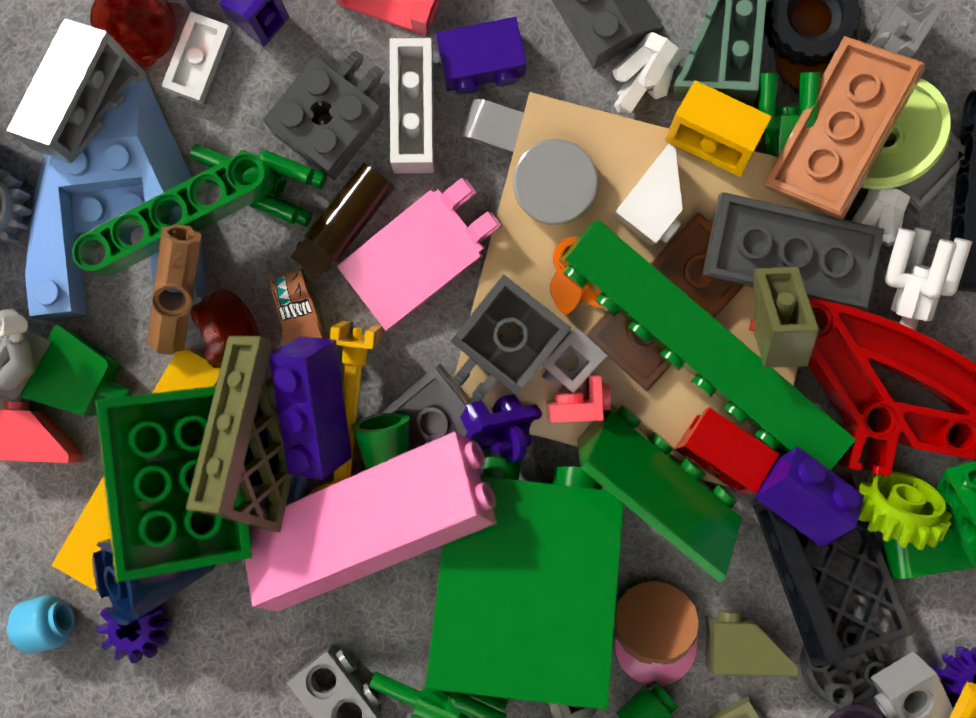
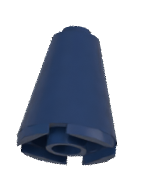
(138, 596)

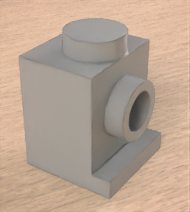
(588, 358)

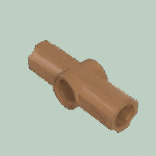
(174, 270)

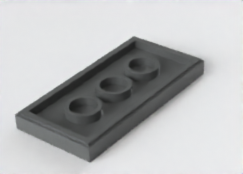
(832, 254)

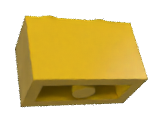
(717, 128)

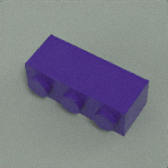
(311, 406)

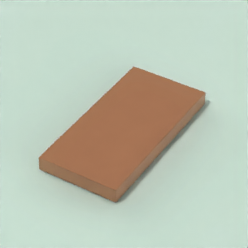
(857, 110)

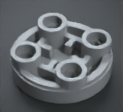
(555, 182)

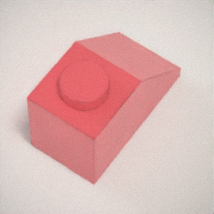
(33, 436)

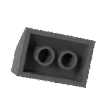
(607, 26)

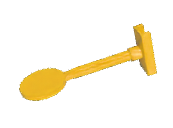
(354, 356)

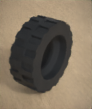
(805, 49)

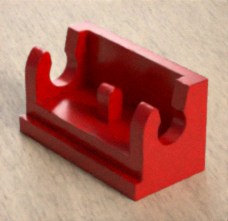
(727, 452)

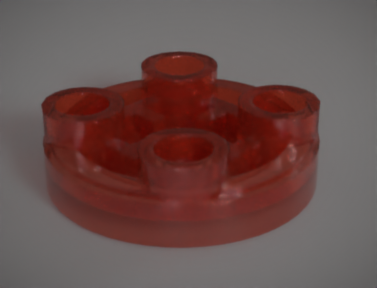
(138, 26)
(221, 316)

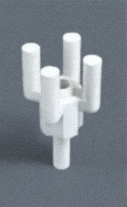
(919, 284)

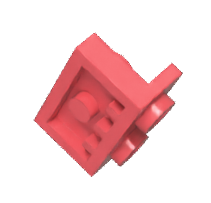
(573, 408)

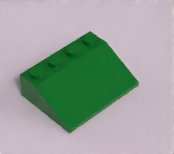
(148, 471)
(662, 488)

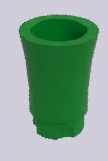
(382, 437)

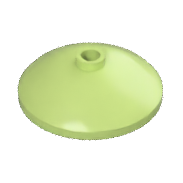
(920, 140)

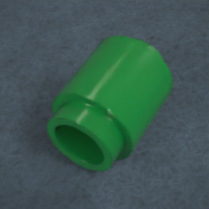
(649, 703)

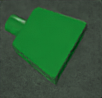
(74, 374)

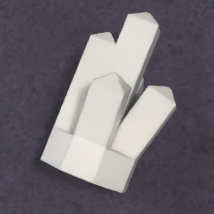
(646, 68)
(884, 210)

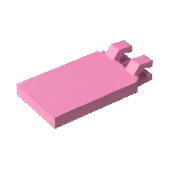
(417, 254)

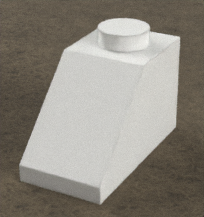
(654, 201)

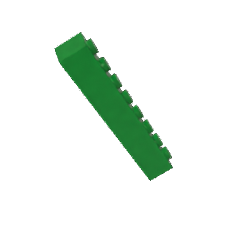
(701, 346)

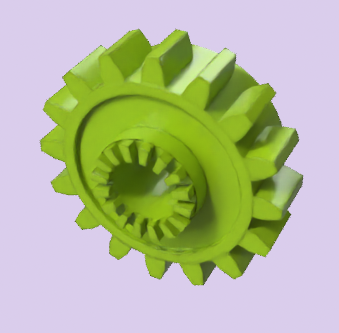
(904, 509)

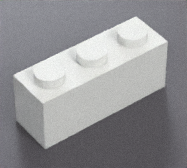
(412, 105)

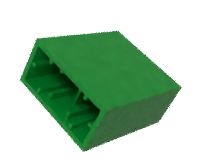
(533, 596)

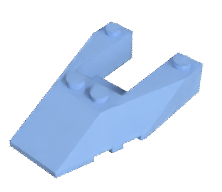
(117, 171)

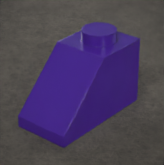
(256, 17)

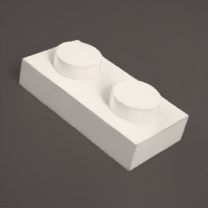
(196, 57)

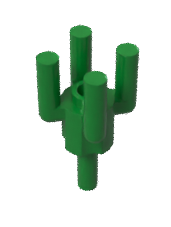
(785, 118)
(281, 168)
(440, 703)

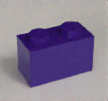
(481, 55)
(810, 497)

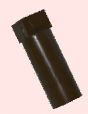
(342, 220)

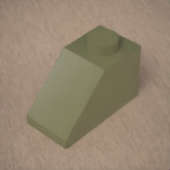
(783, 318)
(742, 648)

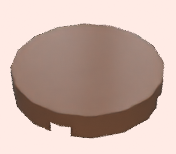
(656, 622)

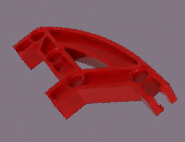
(842, 368)

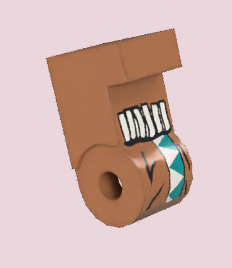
(296, 306)

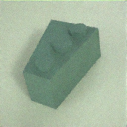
(726, 51)

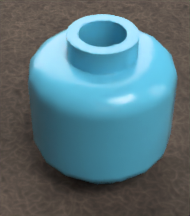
(40, 624)

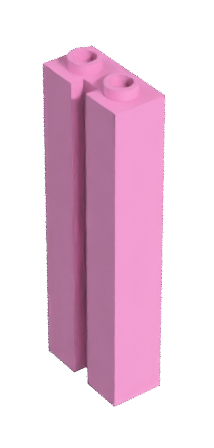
(371, 522)

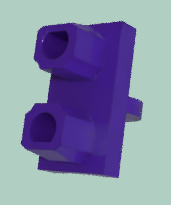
(504, 430)

